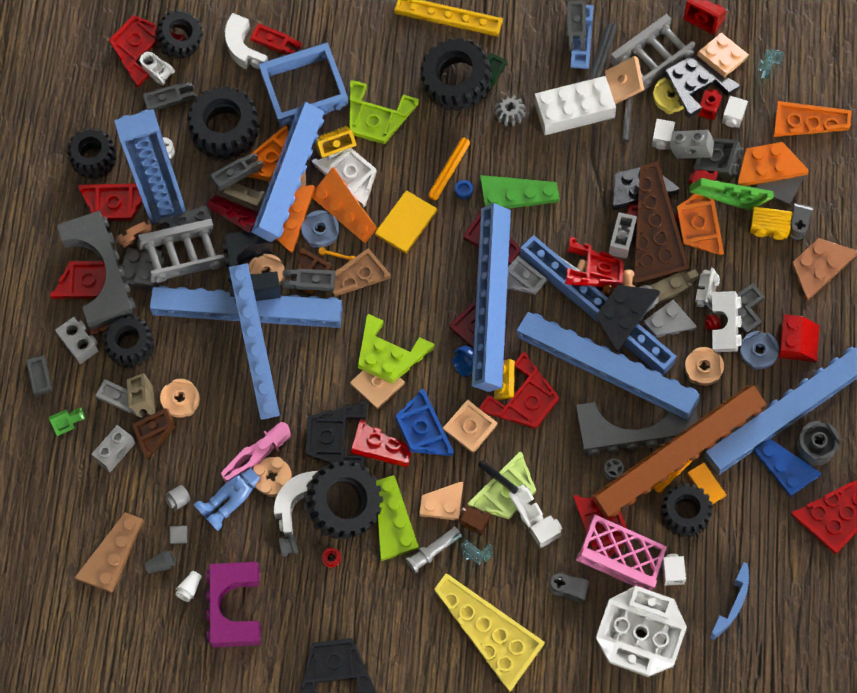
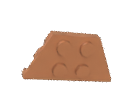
(820, 264)

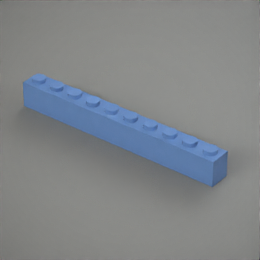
(491, 298)
(591, 301)
(220, 306)
(608, 365)
(784, 412)

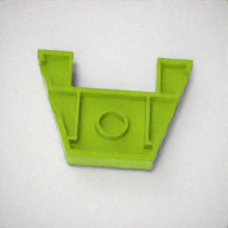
(375, 121)
(385, 358)

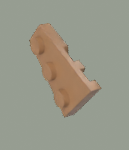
(359, 273)

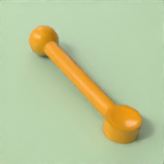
(322, 251)

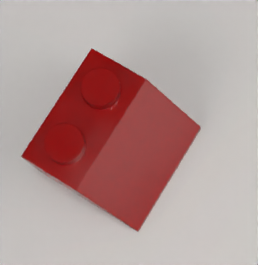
(704, 15)
(798, 339)

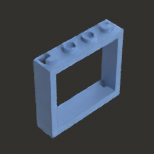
(295, 61)

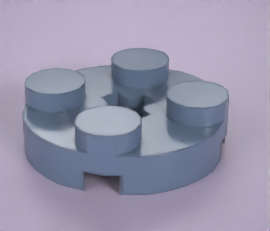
(317, 238)
(755, 360)

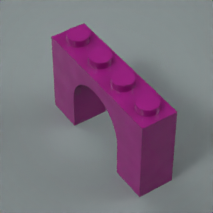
(223, 579)

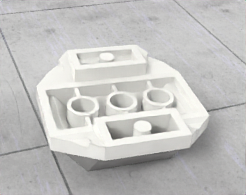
(643, 611)

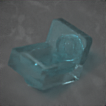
(770, 57)
(472, 553)

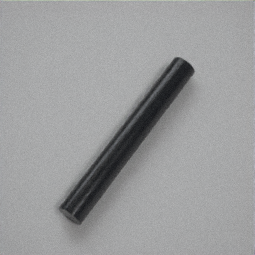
(498, 477)

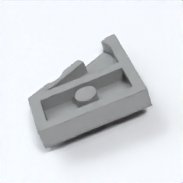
(524, 277)
(669, 320)

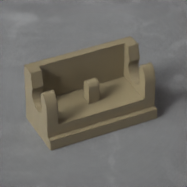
(244, 196)
(140, 394)

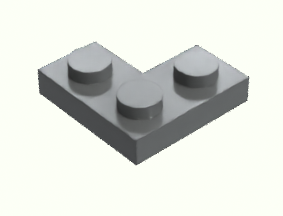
(750, 298)

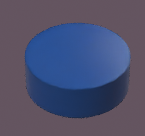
(463, 189)

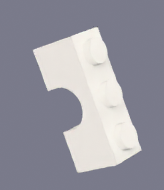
(727, 338)

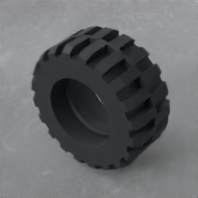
(450, 53)
(219, 102)
(368, 500)

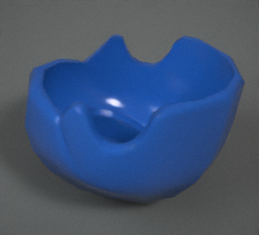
(463, 360)

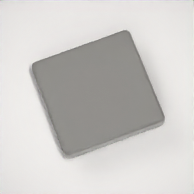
(178, 534)

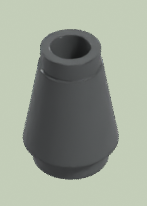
(161, 562)

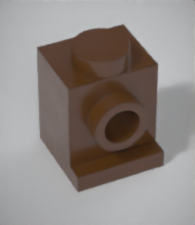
(474, 519)

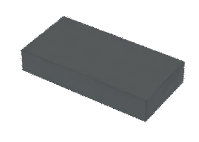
(39, 375)

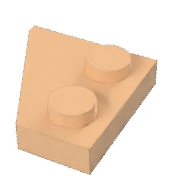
(443, 503)

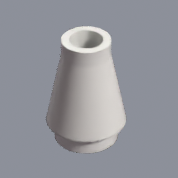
(188, 587)

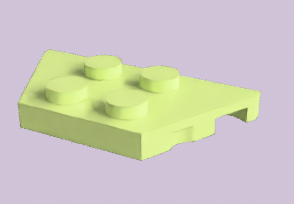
(495, 497)

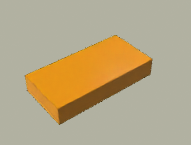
(704, 479)

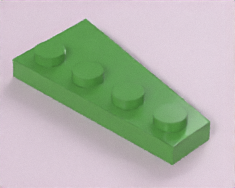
(517, 192)
(731, 194)

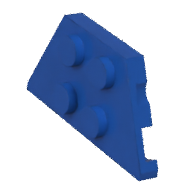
(422, 428)

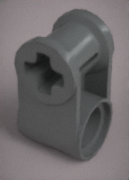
(800, 219)
(571, 587)

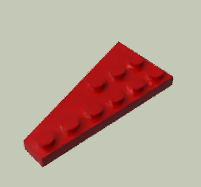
(831, 517)

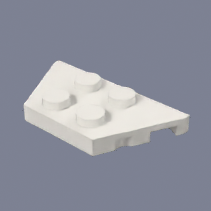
(352, 169)

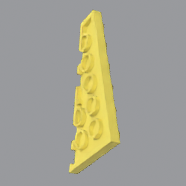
(497, 637)

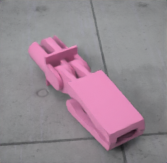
(257, 452)

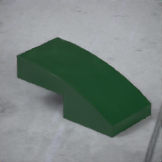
(497, 65)

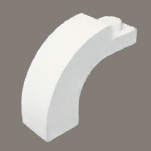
(235, 33)
(287, 498)

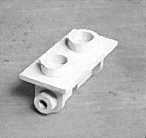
(709, 281)
(529, 513)

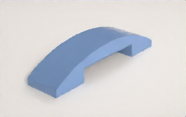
(579, 58)
(741, 581)

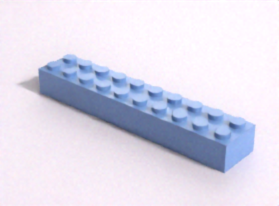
(150, 165)

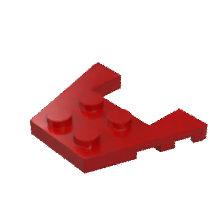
(132, 41)
(600, 267)
(530, 402)

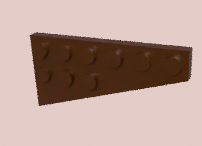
(657, 237)

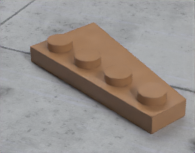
(109, 558)

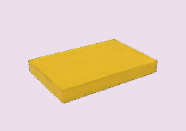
(406, 222)

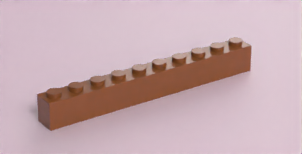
(678, 450)

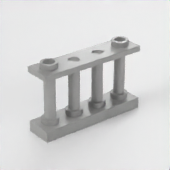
(648, 37)
(185, 234)

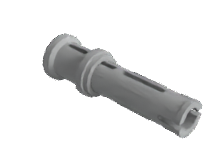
(426, 554)

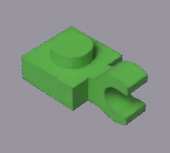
(63, 421)

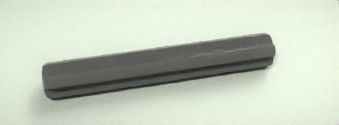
(603, 51)

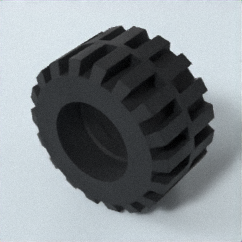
(185, 22)
(88, 140)
(123, 328)
(693, 496)

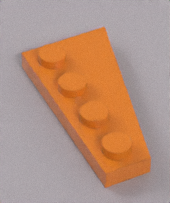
(809, 119)
(340, 202)

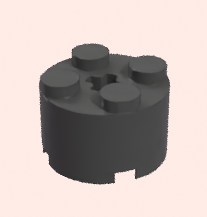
(817, 433)

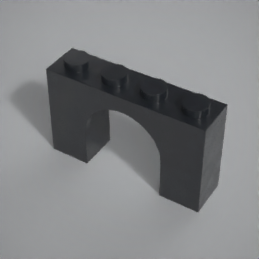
(247, 245)

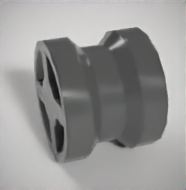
(614, 466)
(288, 545)

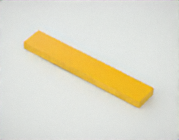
(449, 16)

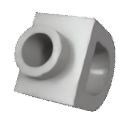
(177, 497)

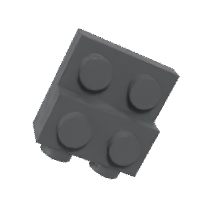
(724, 159)
(138, 267)

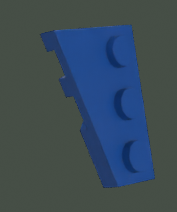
(785, 467)

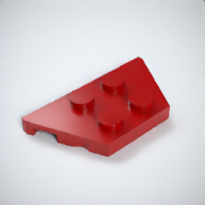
(114, 201)
(81, 280)
(587, 509)

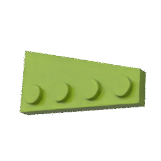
(394, 524)

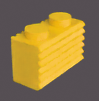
(335, 141)
(770, 223)

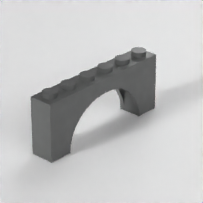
(113, 301)
(601, 436)

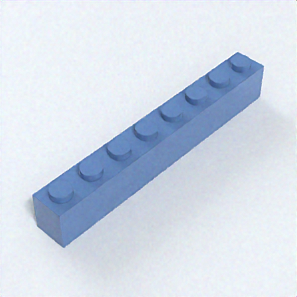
(288, 172)
(254, 341)

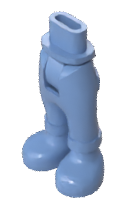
(236, 489)

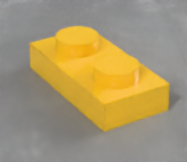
(507, 389)

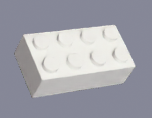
(575, 105)

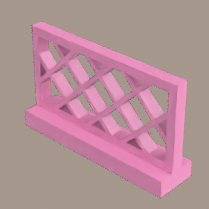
(620, 569)

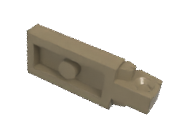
(674, 285)

